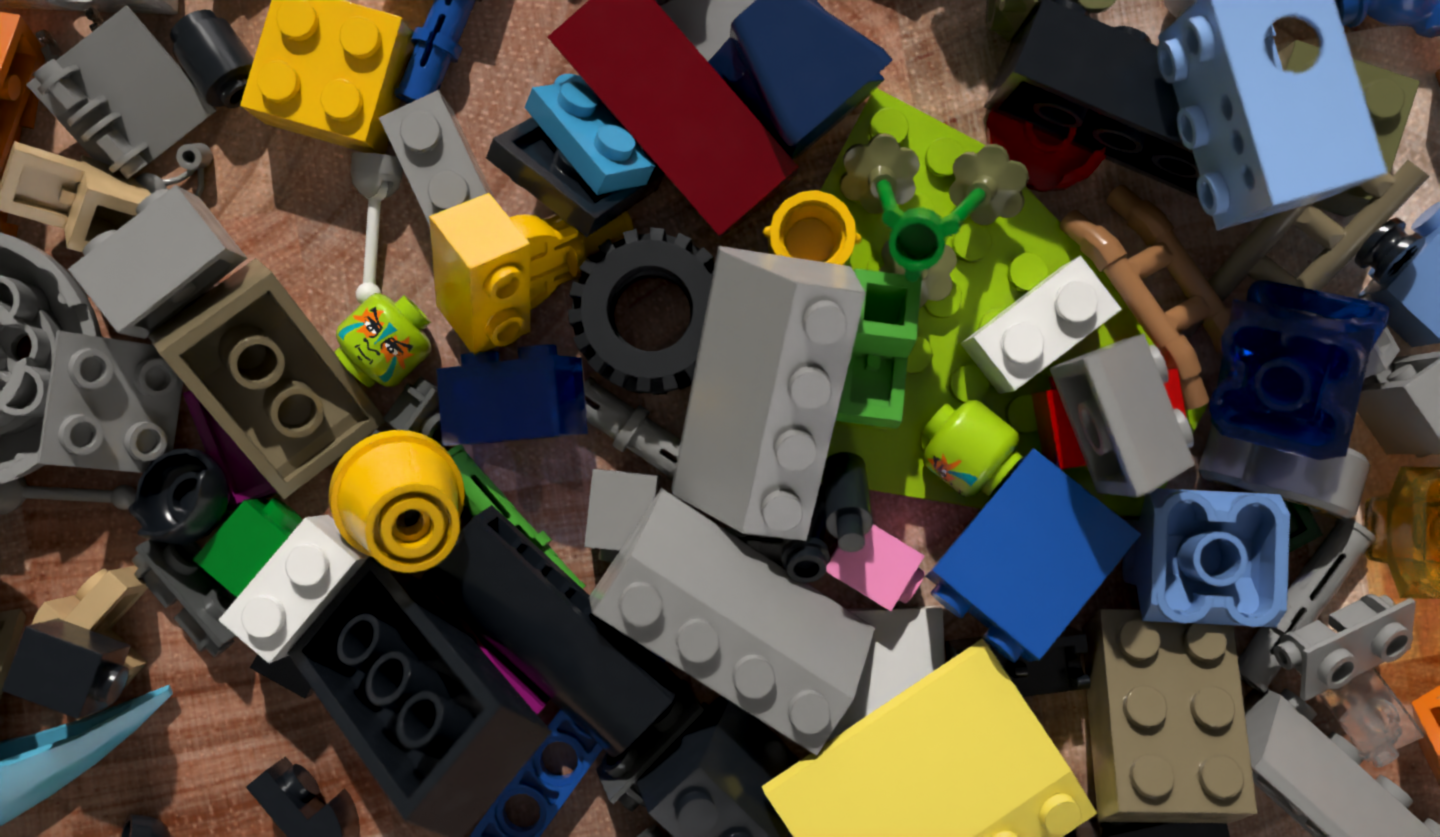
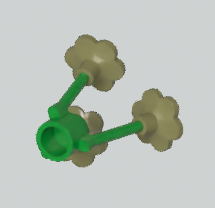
(883, 176)

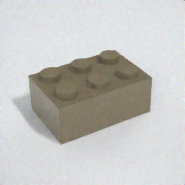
(1166, 721)

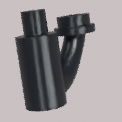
(840, 506)

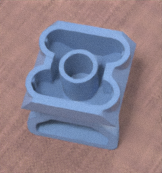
(1210, 557)

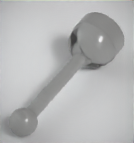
(15, 492)

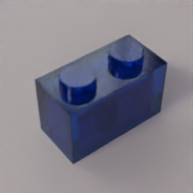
(511, 398)

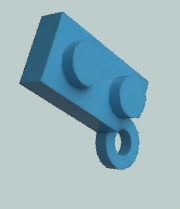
(589, 135)

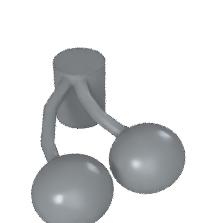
(189, 157)

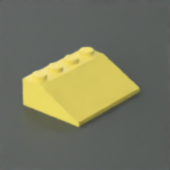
(937, 762)

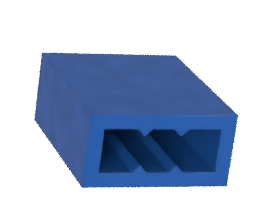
(1031, 558)

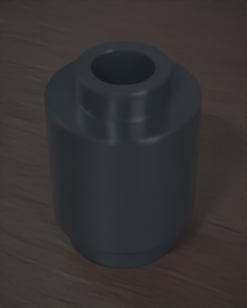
(212, 57)

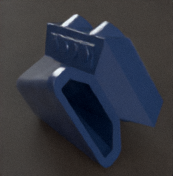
(798, 69)

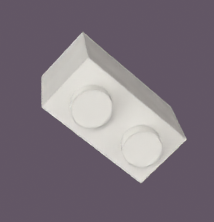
(1041, 326)
(293, 588)

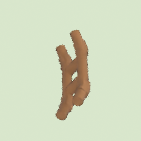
(1127, 277)

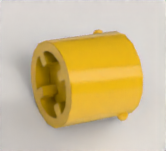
(813, 228)

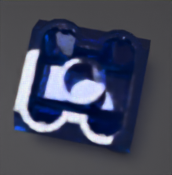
(1295, 368)

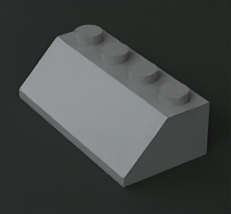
(767, 390)
(735, 621)
(1320, 775)

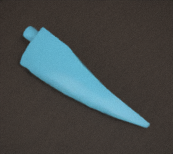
(50, 759)

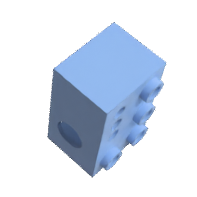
(1261, 131)

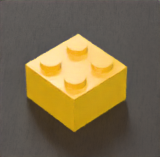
(329, 71)

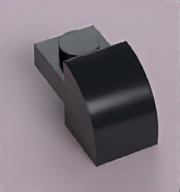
(293, 803)

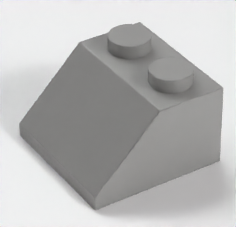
(1124, 417)

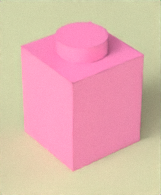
(881, 570)

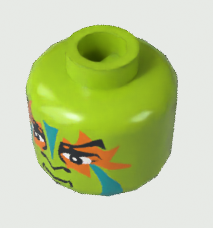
(383, 340)
(971, 448)

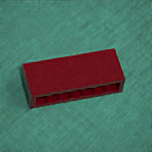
(676, 108)

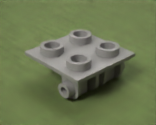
(121, 94)
(108, 404)

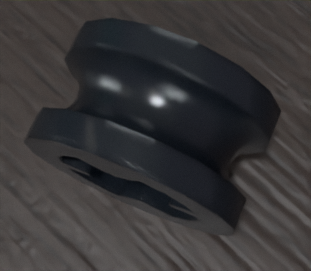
(1389, 250)

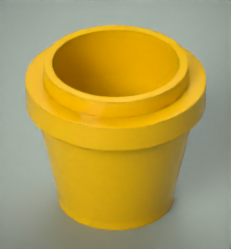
(388, 477)

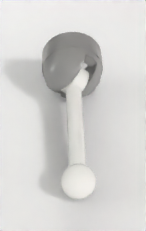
(376, 179)

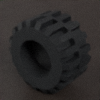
(603, 283)

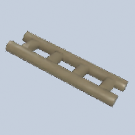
(1340, 243)

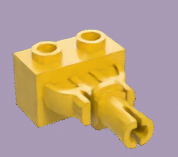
(503, 266)

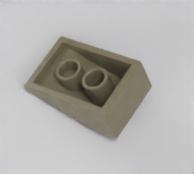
(267, 377)

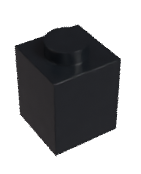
(67, 668)

